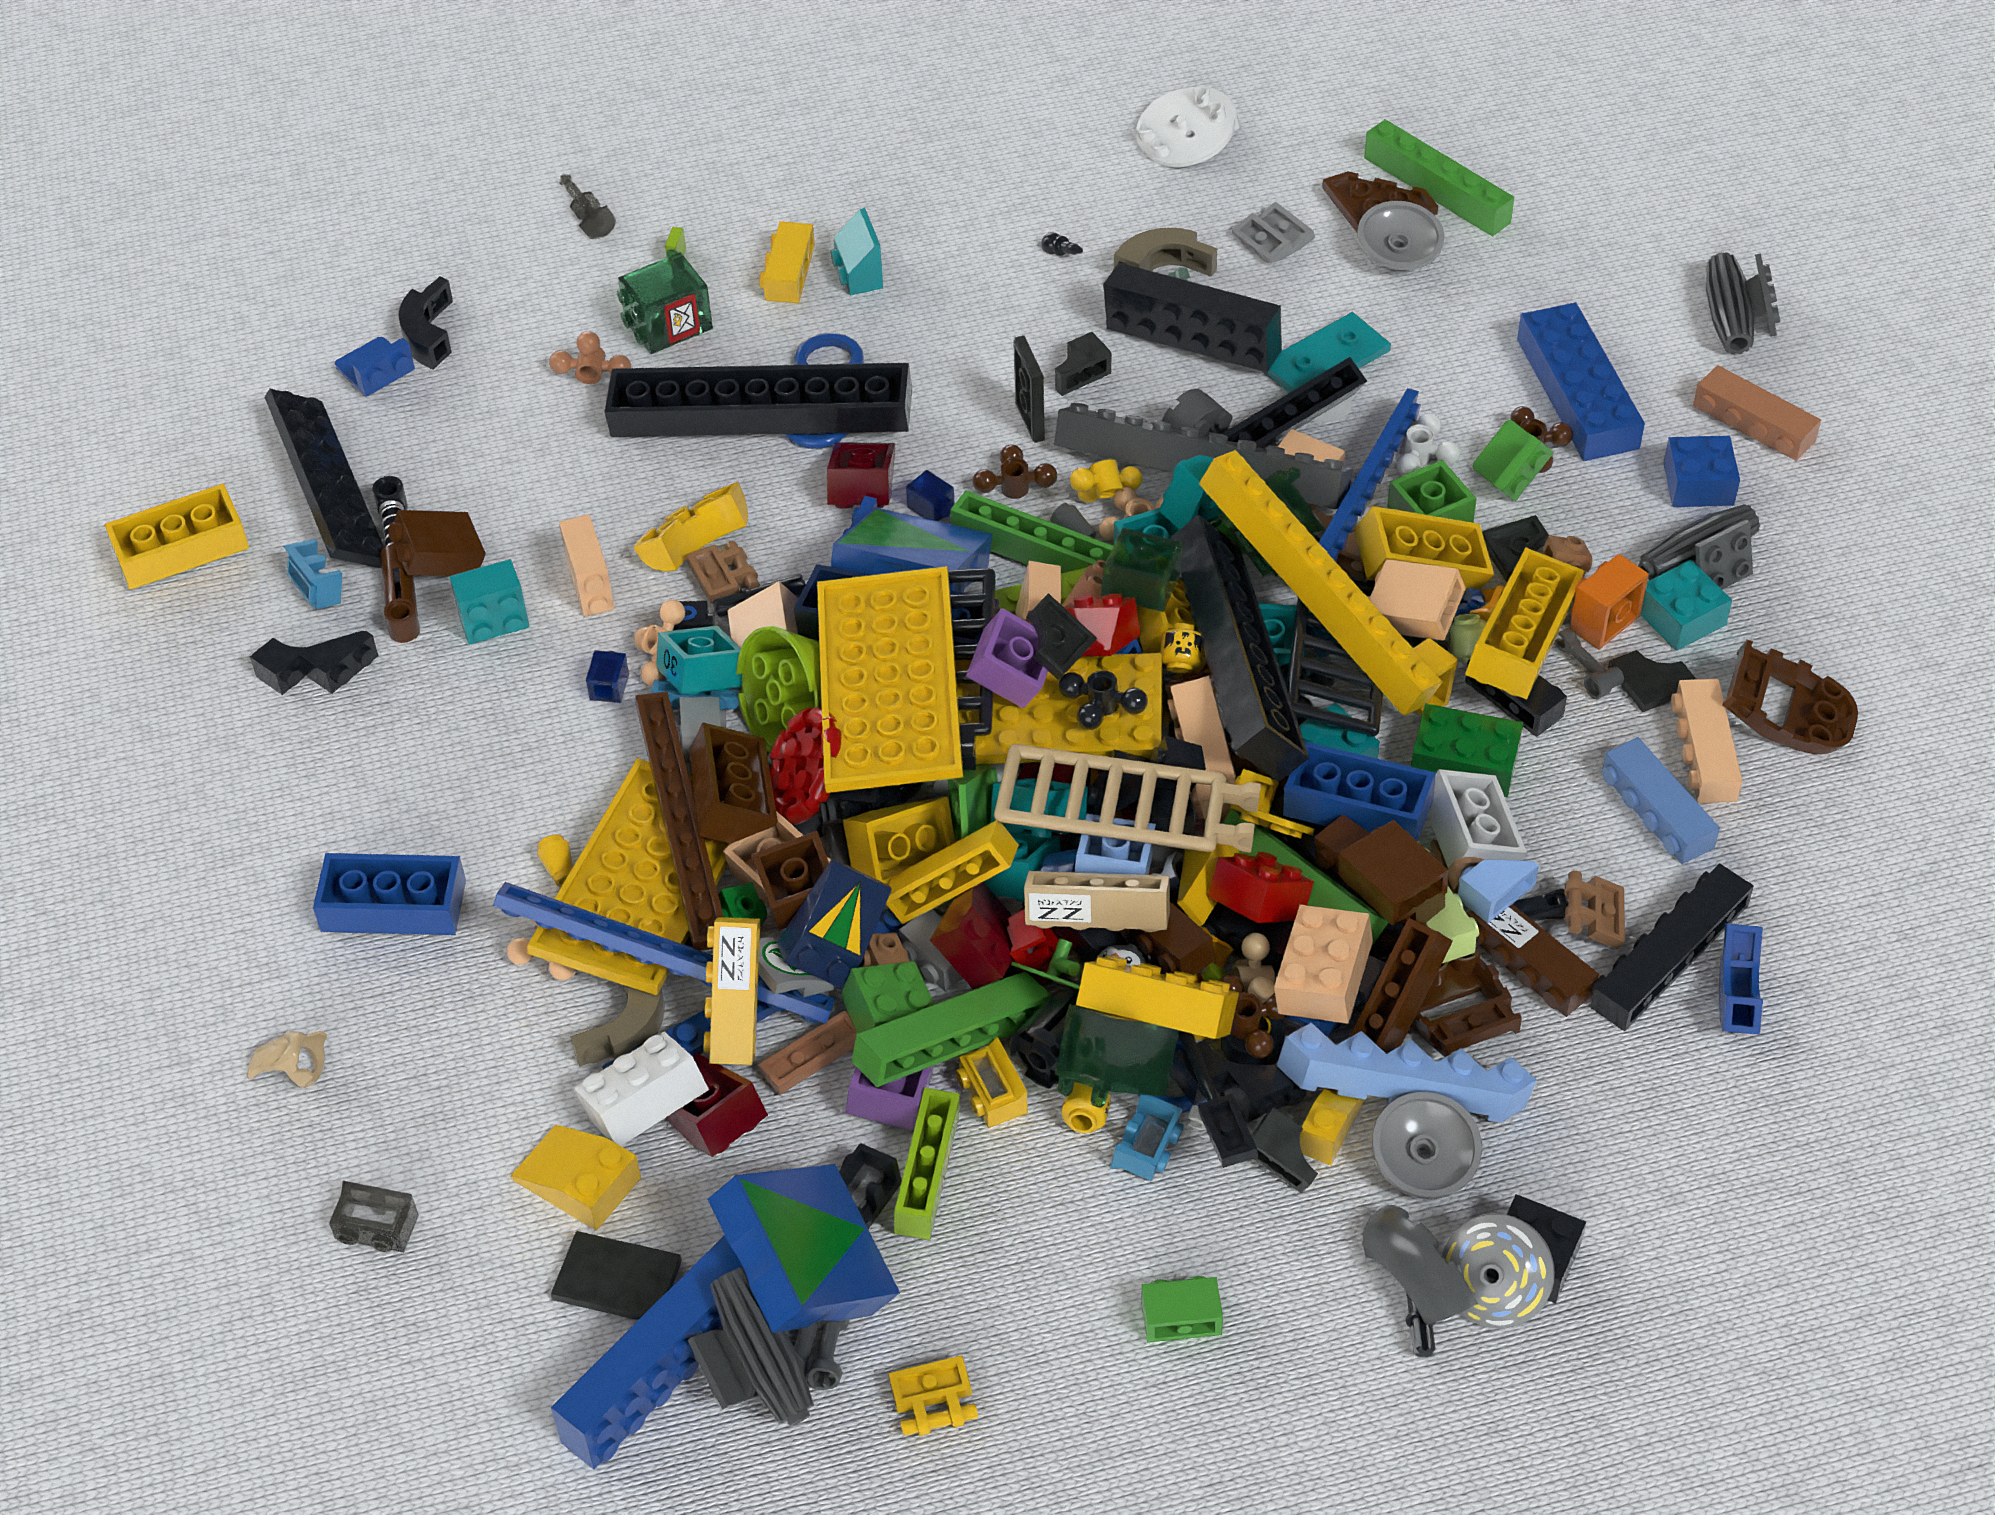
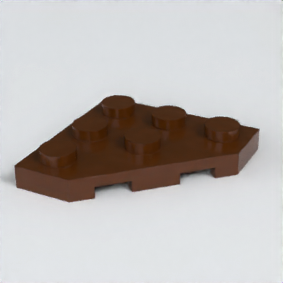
(1357, 196)

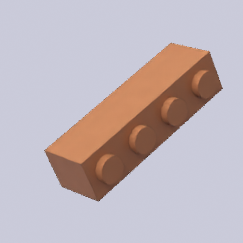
(1757, 412)

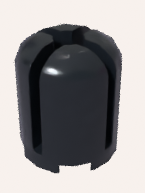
(1041, 1036)

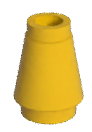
(556, 857)

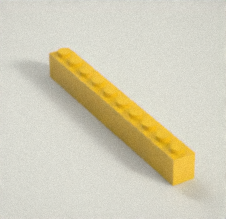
(1320, 583)

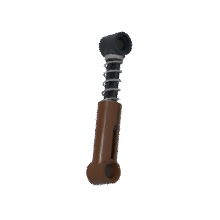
(399, 613)

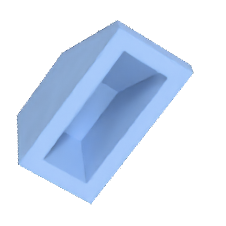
(1495, 885)

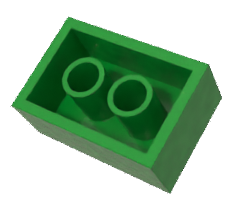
(1467, 743)

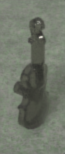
(596, 220)

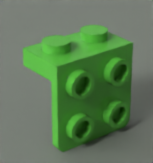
(1512, 459)

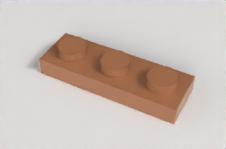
(809, 1053)

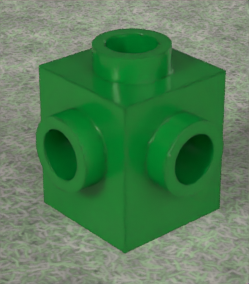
(742, 902)

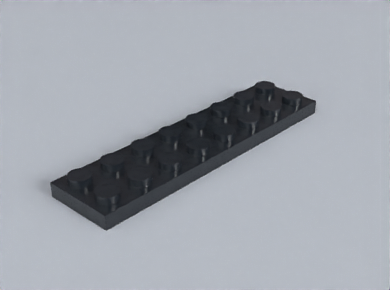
(325, 478)

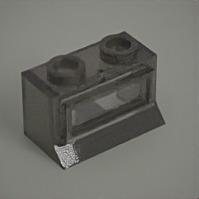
(374, 1217)

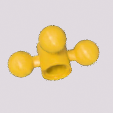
(1103, 480)

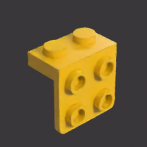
(1266, 796)

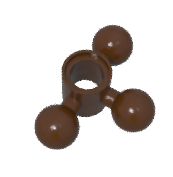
(1559, 434)
(1014, 475)
(1258, 1042)

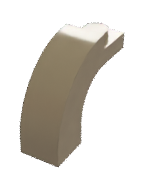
(1167, 247)
(635, 1024)

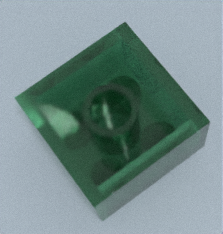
(1143, 568)

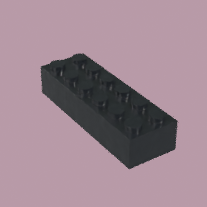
(1193, 317)

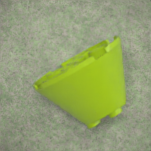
(777, 680)

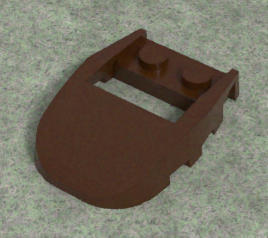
(1819, 711)
(1472, 1024)

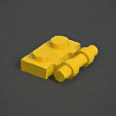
(931, 1385)

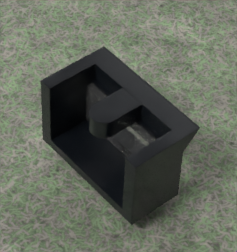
(871, 1180)

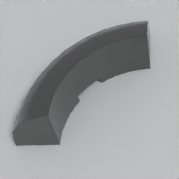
(1413, 1260)

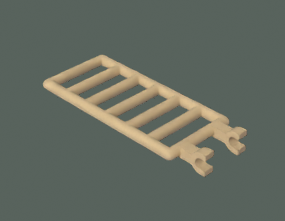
(1239, 836)

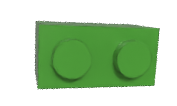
(1181, 1309)

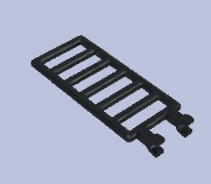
(1298, 661)
(984, 702)

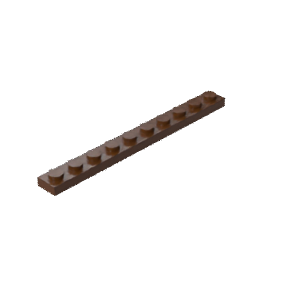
(679, 815)

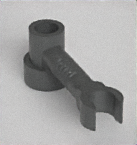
(1600, 680)

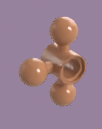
(590, 360)

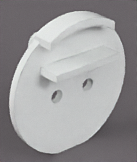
(1198, 112)

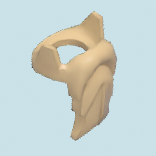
(284, 1055)

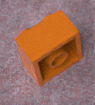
(1608, 601)

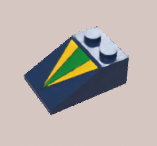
(834, 923)

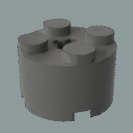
(1198, 412)

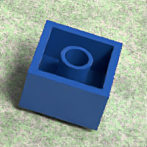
(1701, 471)

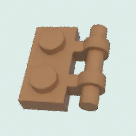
(713, 572)
(1604, 912)

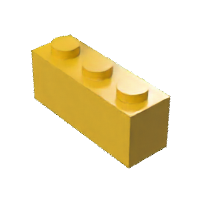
(788, 262)

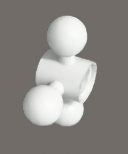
(1420, 446)

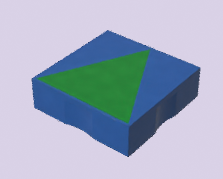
(902, 542)
(803, 1246)

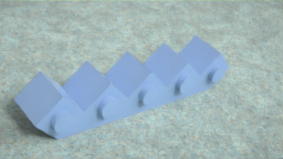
(1363, 1069)

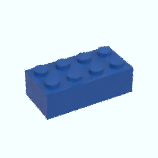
(1360, 788)
(389, 894)

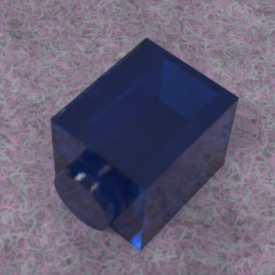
(930, 496)
(607, 676)

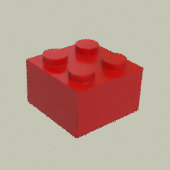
(1260, 887)

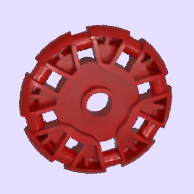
(799, 764)

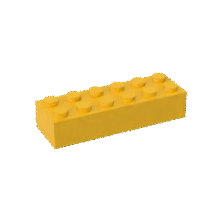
(1524, 623)

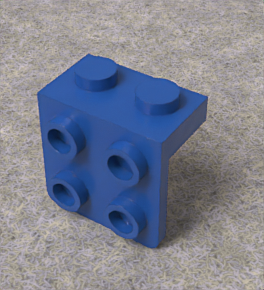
(376, 364)

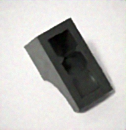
(1085, 363)
(1280, 1149)

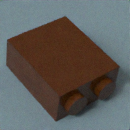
(436, 542)
(1393, 872)

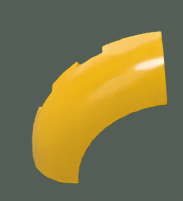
(693, 528)

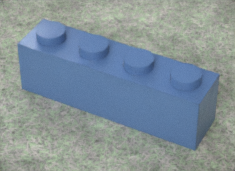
(1660, 800)

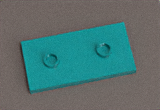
(1327, 348)

